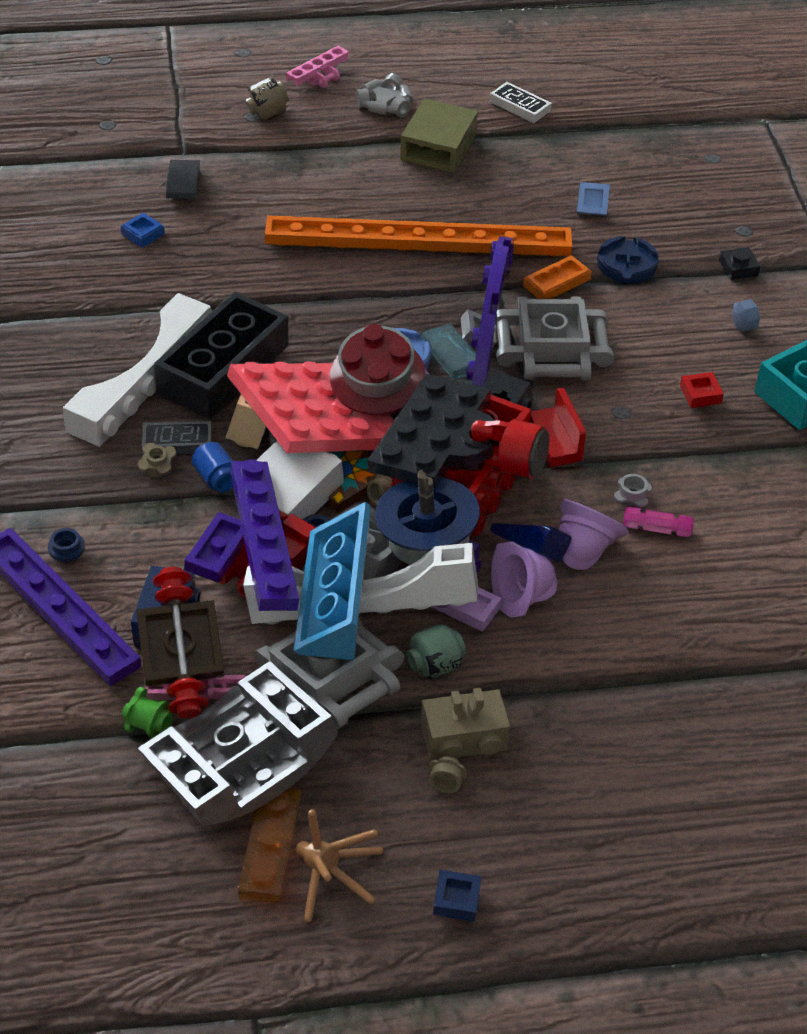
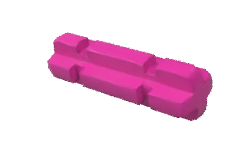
(658, 522)

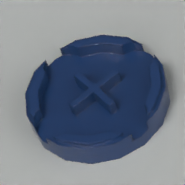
(627, 259)

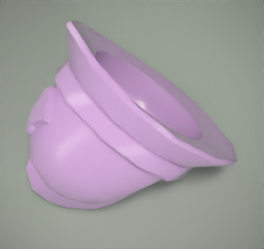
(589, 532)
(521, 578)

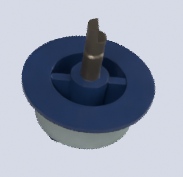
(425, 517)

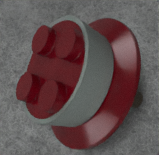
(376, 370)

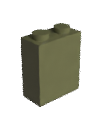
(438, 135)

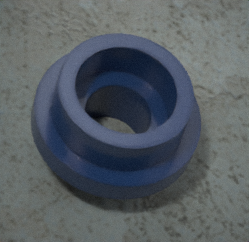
(66, 545)

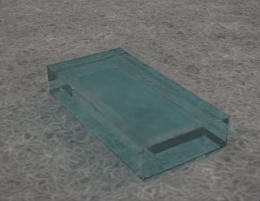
(449, 349)

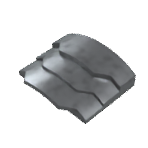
(242, 747)

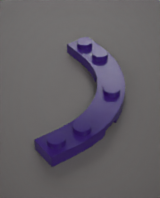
(483, 337)

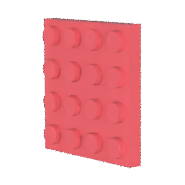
(303, 410)

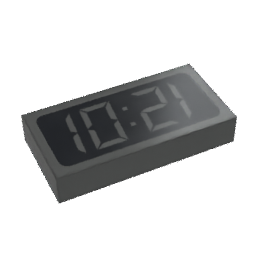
(180, 435)

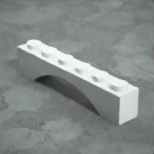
(102, 408)
(438, 578)

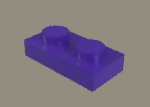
(216, 548)

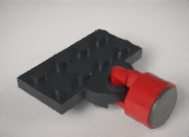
(448, 428)

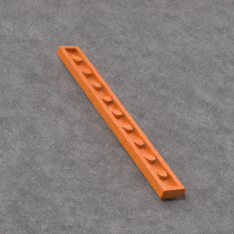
(415, 235)

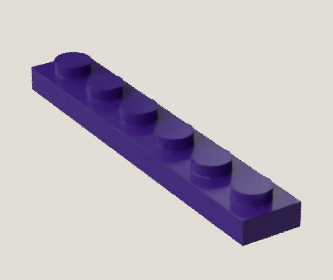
(264, 537)
(65, 610)

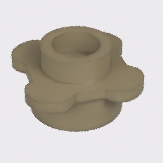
(156, 467)

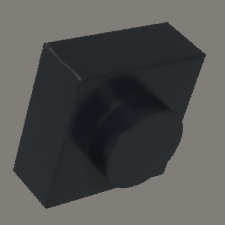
(739, 263)

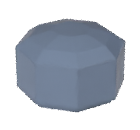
(746, 315)

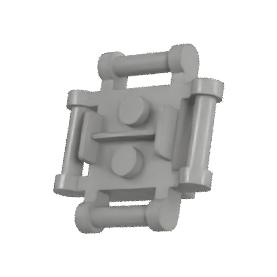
(553, 333)
(332, 678)

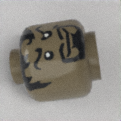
(267, 98)

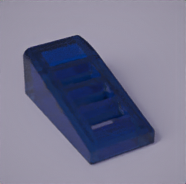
(540, 539)

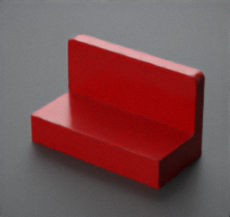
(564, 428)

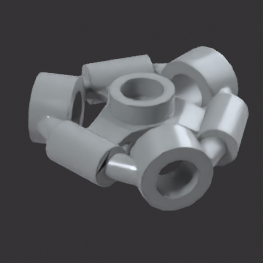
(388, 98)

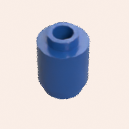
(213, 466)

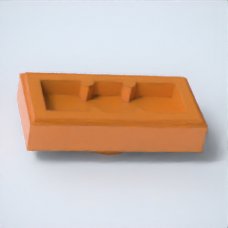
(557, 278)

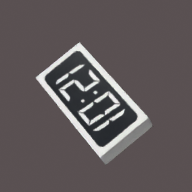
(520, 102)

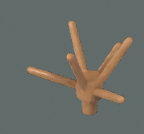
(324, 858)

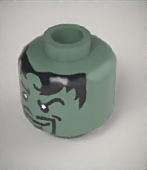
(436, 651)

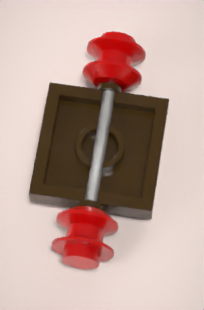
(180, 643)

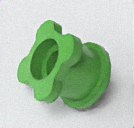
(146, 714)

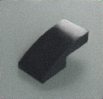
(183, 179)

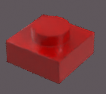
(701, 389)

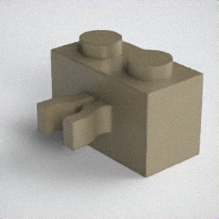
(465, 724)

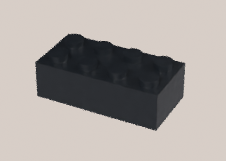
(198, 364)

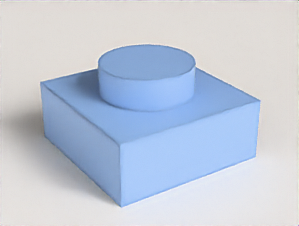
(593, 198)

